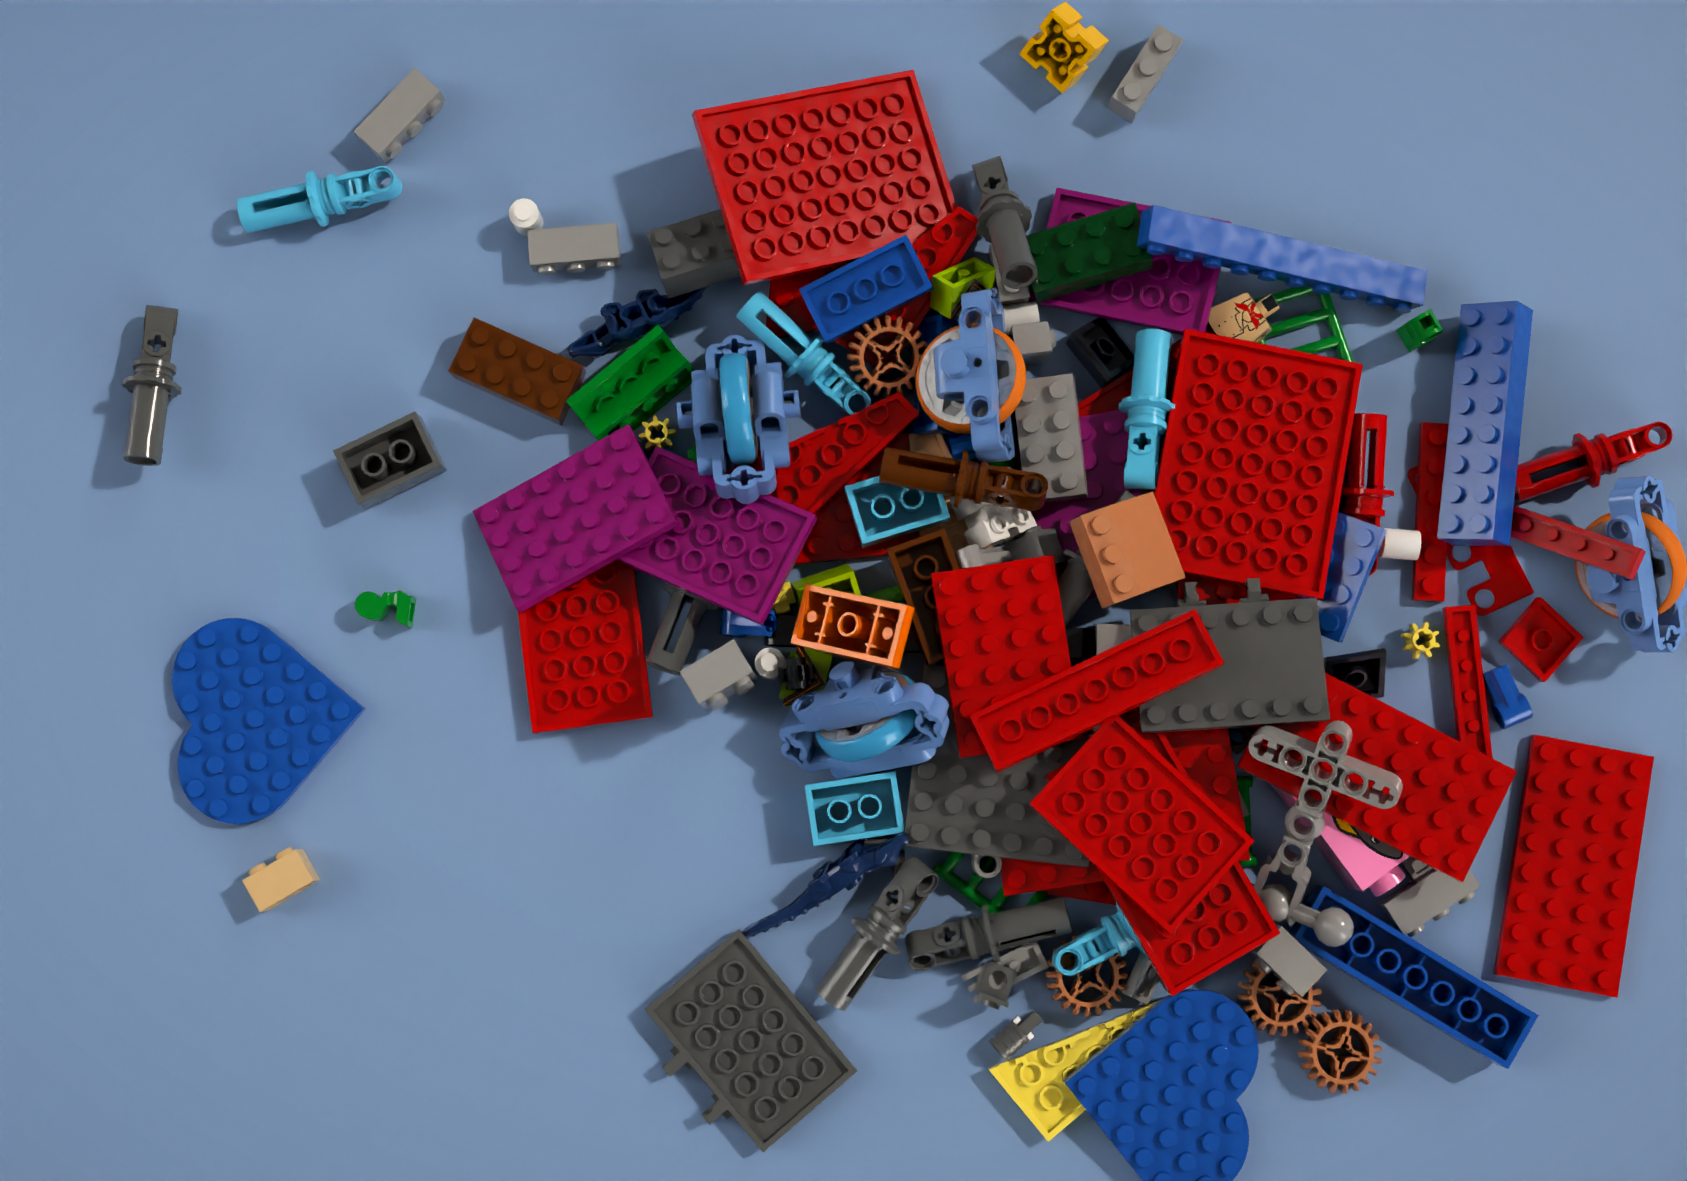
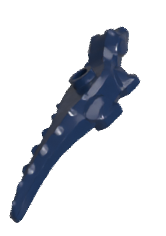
(632, 320)
(834, 877)

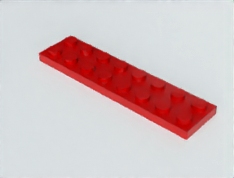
(1096, 690)

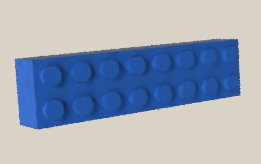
(1485, 424)
(1421, 982)

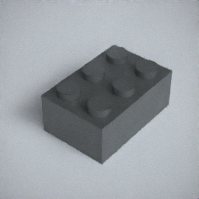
(693, 253)
(390, 460)

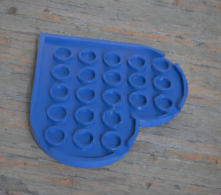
(256, 719)
(1173, 1086)

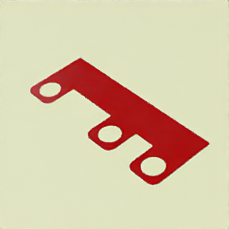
(1507, 577)

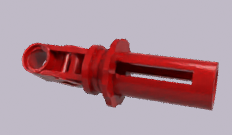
(1593, 457)
(1367, 502)

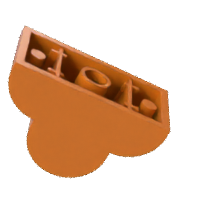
(853, 626)

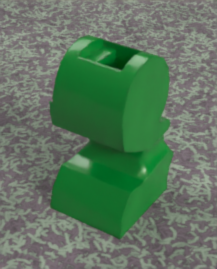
(1420, 330)
(376, 607)

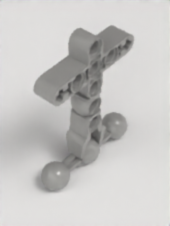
(1333, 924)

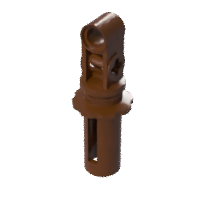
(963, 479)

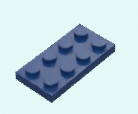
(866, 289)
(1350, 564)

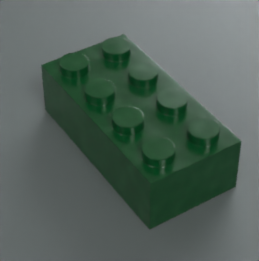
(1087, 252)

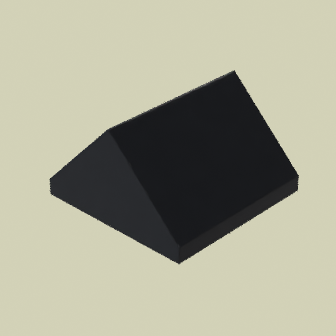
(1100, 351)
(1360, 670)

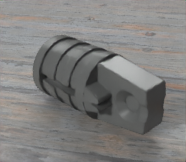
(1015, 1035)

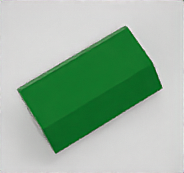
(633, 385)

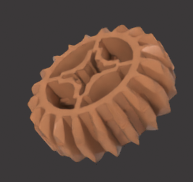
(895, 344)
(1078, 987)
(1276, 1007)
(1341, 1037)

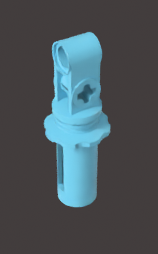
(317, 198)
(813, 365)
(1147, 407)
(1110, 937)

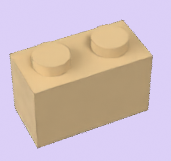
(281, 879)

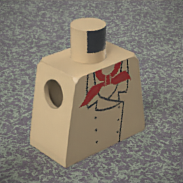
(1243, 317)

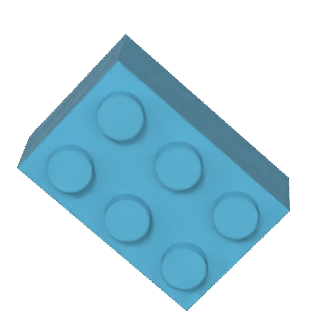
(891, 511)
(854, 808)

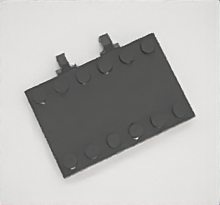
(1269, 668)
(749, 1042)

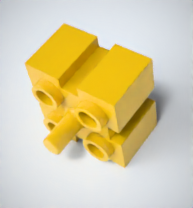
(1063, 47)

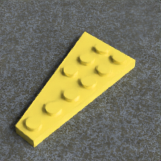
(1038, 1076)

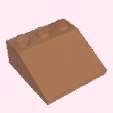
(1127, 549)

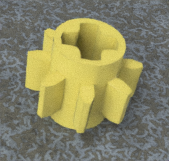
(657, 426)
(784, 599)
(1410, 640)

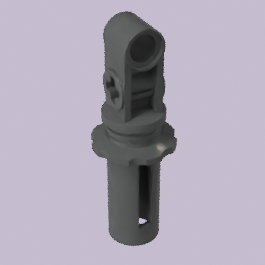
(1004, 223)
(151, 388)
(1075, 581)
(658, 656)
(877, 933)
(987, 934)

